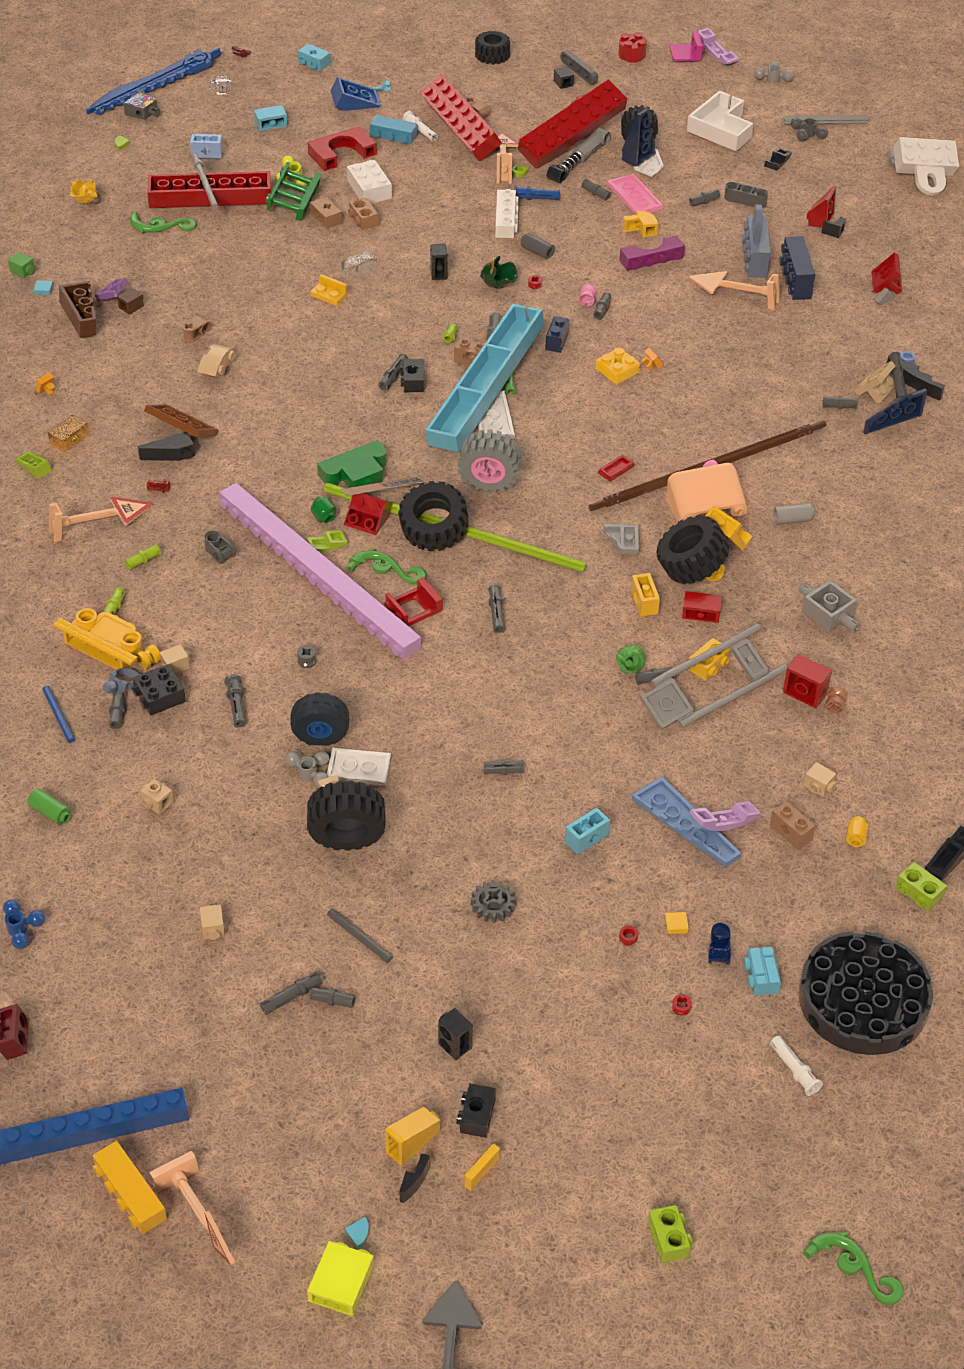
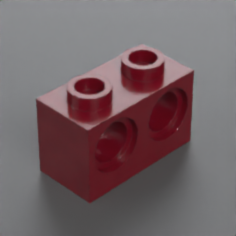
(13, 1031)

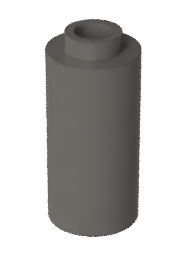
(537, 246)

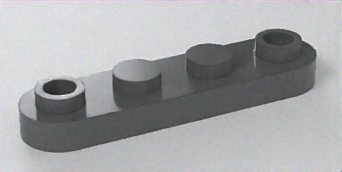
(579, 67)

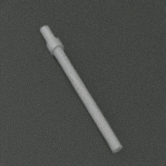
(198, 165)

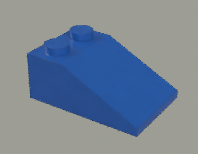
(353, 96)

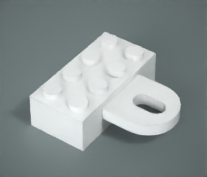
(925, 159)

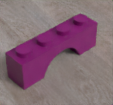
(635, 257)

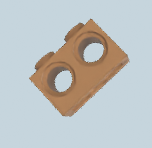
(363, 213)

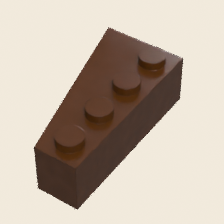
(78, 305)

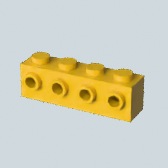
(129, 1187)

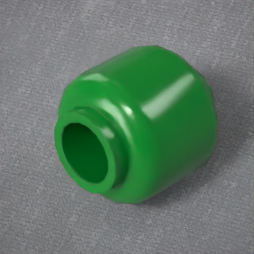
(323, 509)

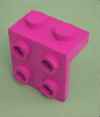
(688, 52)

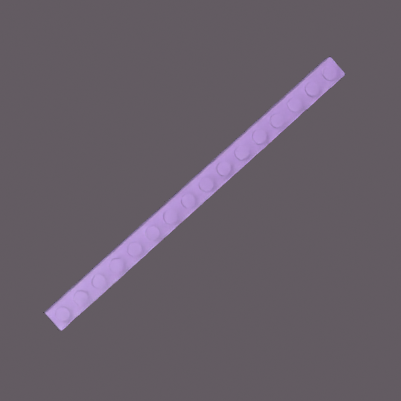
(320, 571)

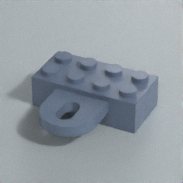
(756, 244)

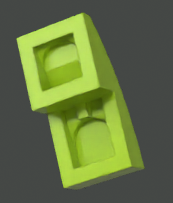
(330, 541)

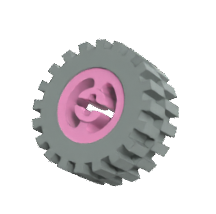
(502, 464)

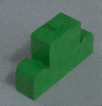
(355, 467)

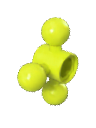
(294, 167)

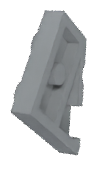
(623, 537)

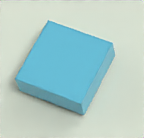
(43, 287)

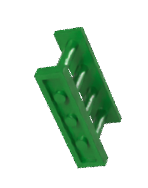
(304, 200)

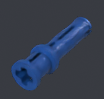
(529, 193)

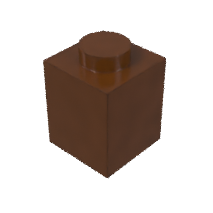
(130, 301)

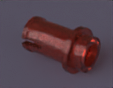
(153, 485)

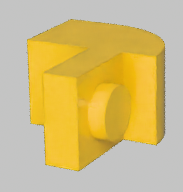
(642, 221)

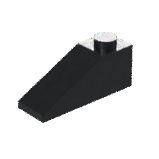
(168, 449)

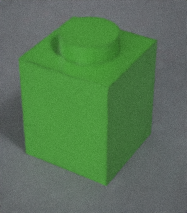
(21, 265)

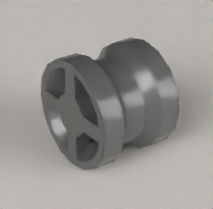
(306, 656)

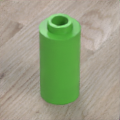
(49, 806)

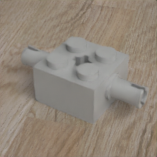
(829, 606)

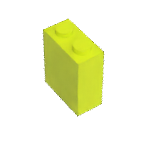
(341, 1278)

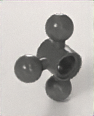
(809, 129)

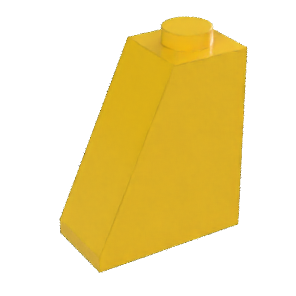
(411, 1134)

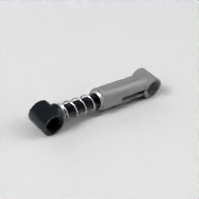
(579, 154)

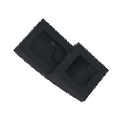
(778, 159)
(412, 1181)

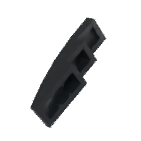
(920, 380)

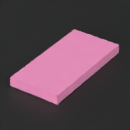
(635, 194)

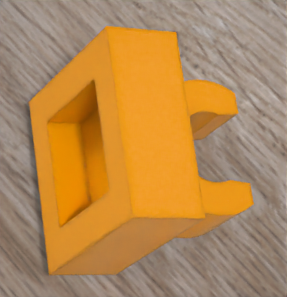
(652, 359)
(45, 384)

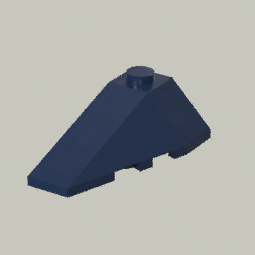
(639, 142)
(900, 410)

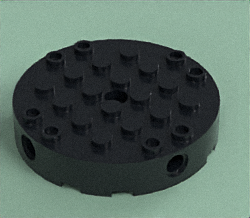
(865, 993)

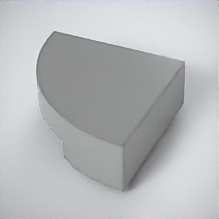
(884, 296)

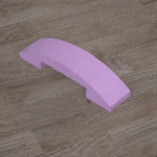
(715, 48)
(727, 819)

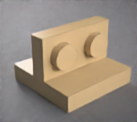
(877, 383)

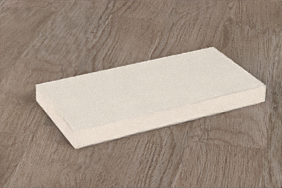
(498, 417)

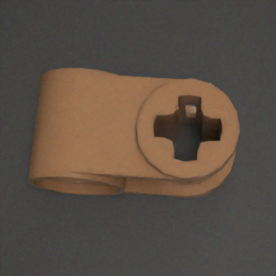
(480, 107)
(195, 329)

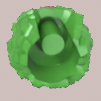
(631, 659)

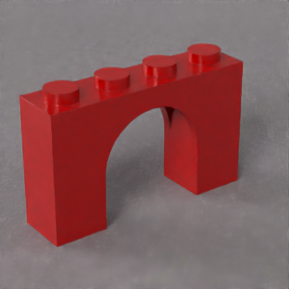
(354, 138)

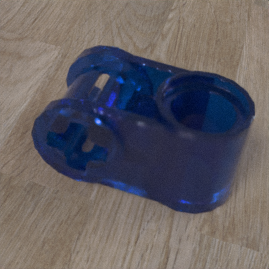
(719, 947)

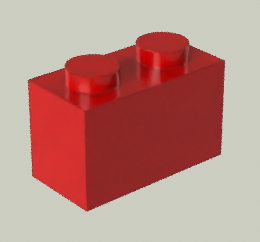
(701, 607)

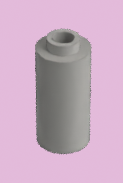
(793, 513)

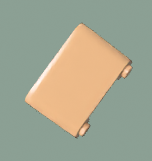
(701, 488)

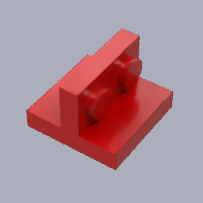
(887, 275)

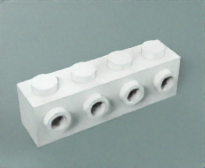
(506, 214)

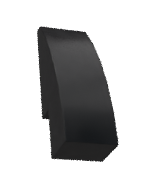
(948, 855)

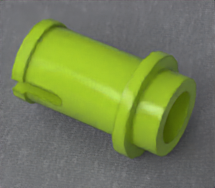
(449, 334)

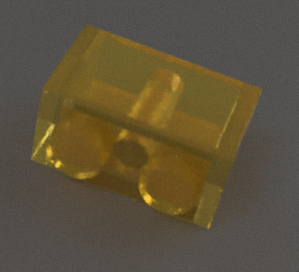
(68, 433)

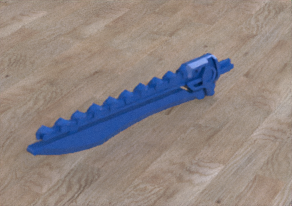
(189, 65)

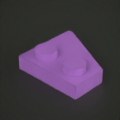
(112, 290)

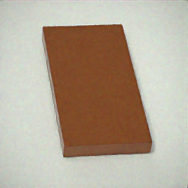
(181, 420)

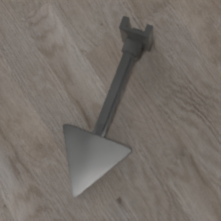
(452, 1312)

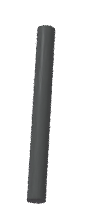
(359, 935)

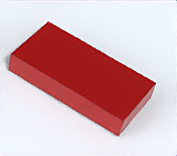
(616, 468)

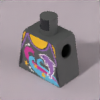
(141, 106)

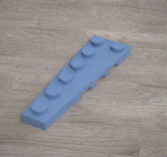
(674, 811)

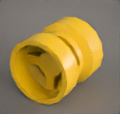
(148, 657)

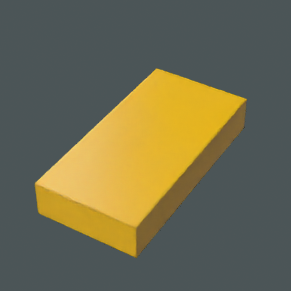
(482, 1167)

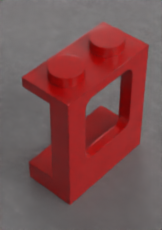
(423, 594)

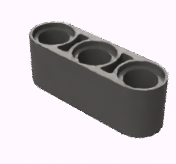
(745, 194)

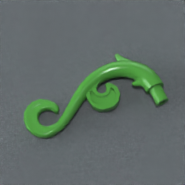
(158, 224)
(389, 563)
(849, 1267)

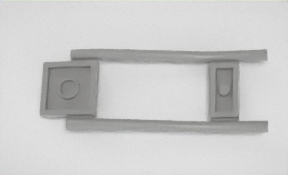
(668, 703)

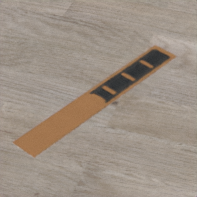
(383, 485)

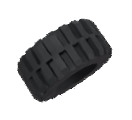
(429, 497)
(692, 549)
(346, 815)

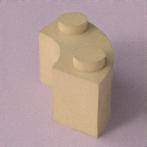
(216, 360)

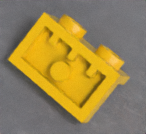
(329, 290)

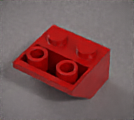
(367, 513)

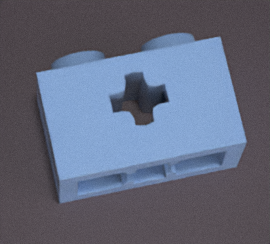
(206, 145)

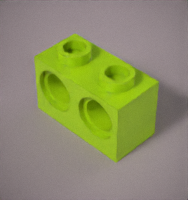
(921, 886)
(666, 1234)

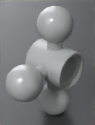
(774, 73)
(307, 765)

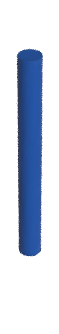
(58, 714)

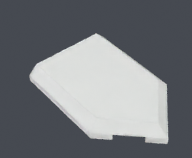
(651, 165)

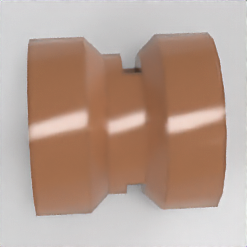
(836, 700)

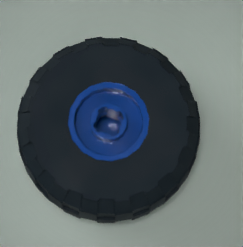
(319, 719)

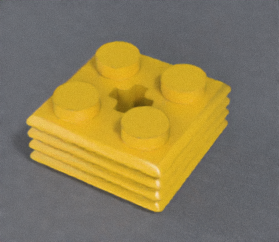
(617, 365)

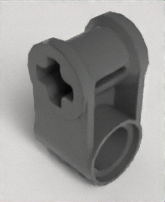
(218, 546)

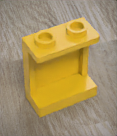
(730, 528)

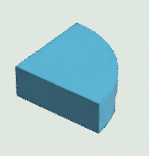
(358, 1232)

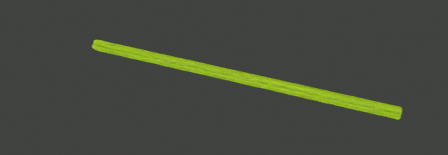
(485, 536)

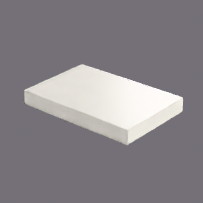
(359, 766)

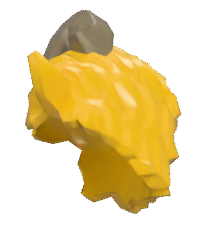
(85, 192)

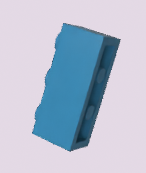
(393, 129)

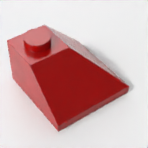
(822, 209)

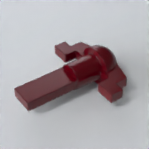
(242, 52)

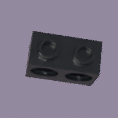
(455, 1033)

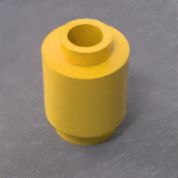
(857, 831)

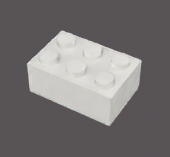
(369, 181)

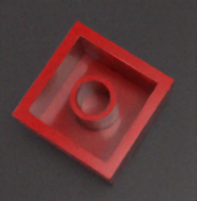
(807, 681)

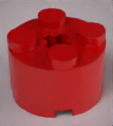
(632, 47)

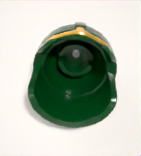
(499, 275)

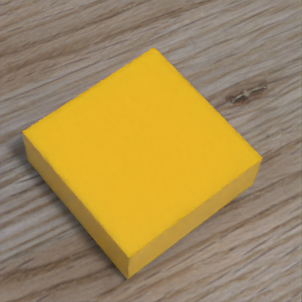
(676, 923)

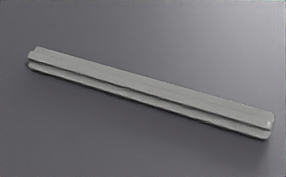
(832, 119)

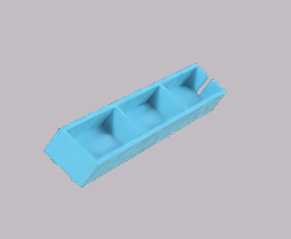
(484, 378)

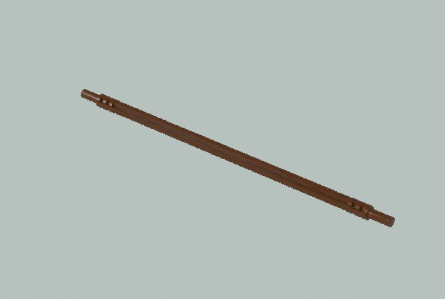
(725, 458)

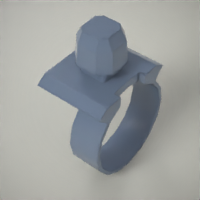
(116, 685)

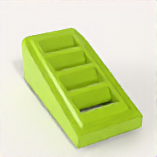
(36, 465)

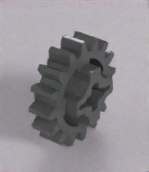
(493, 901)

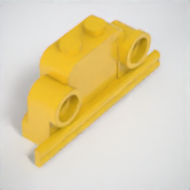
(102, 637)

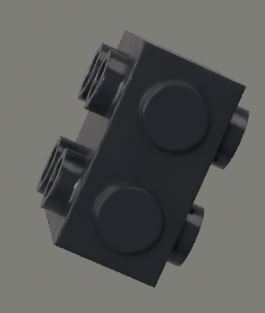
(158, 690)

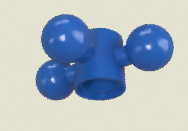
(17, 923)

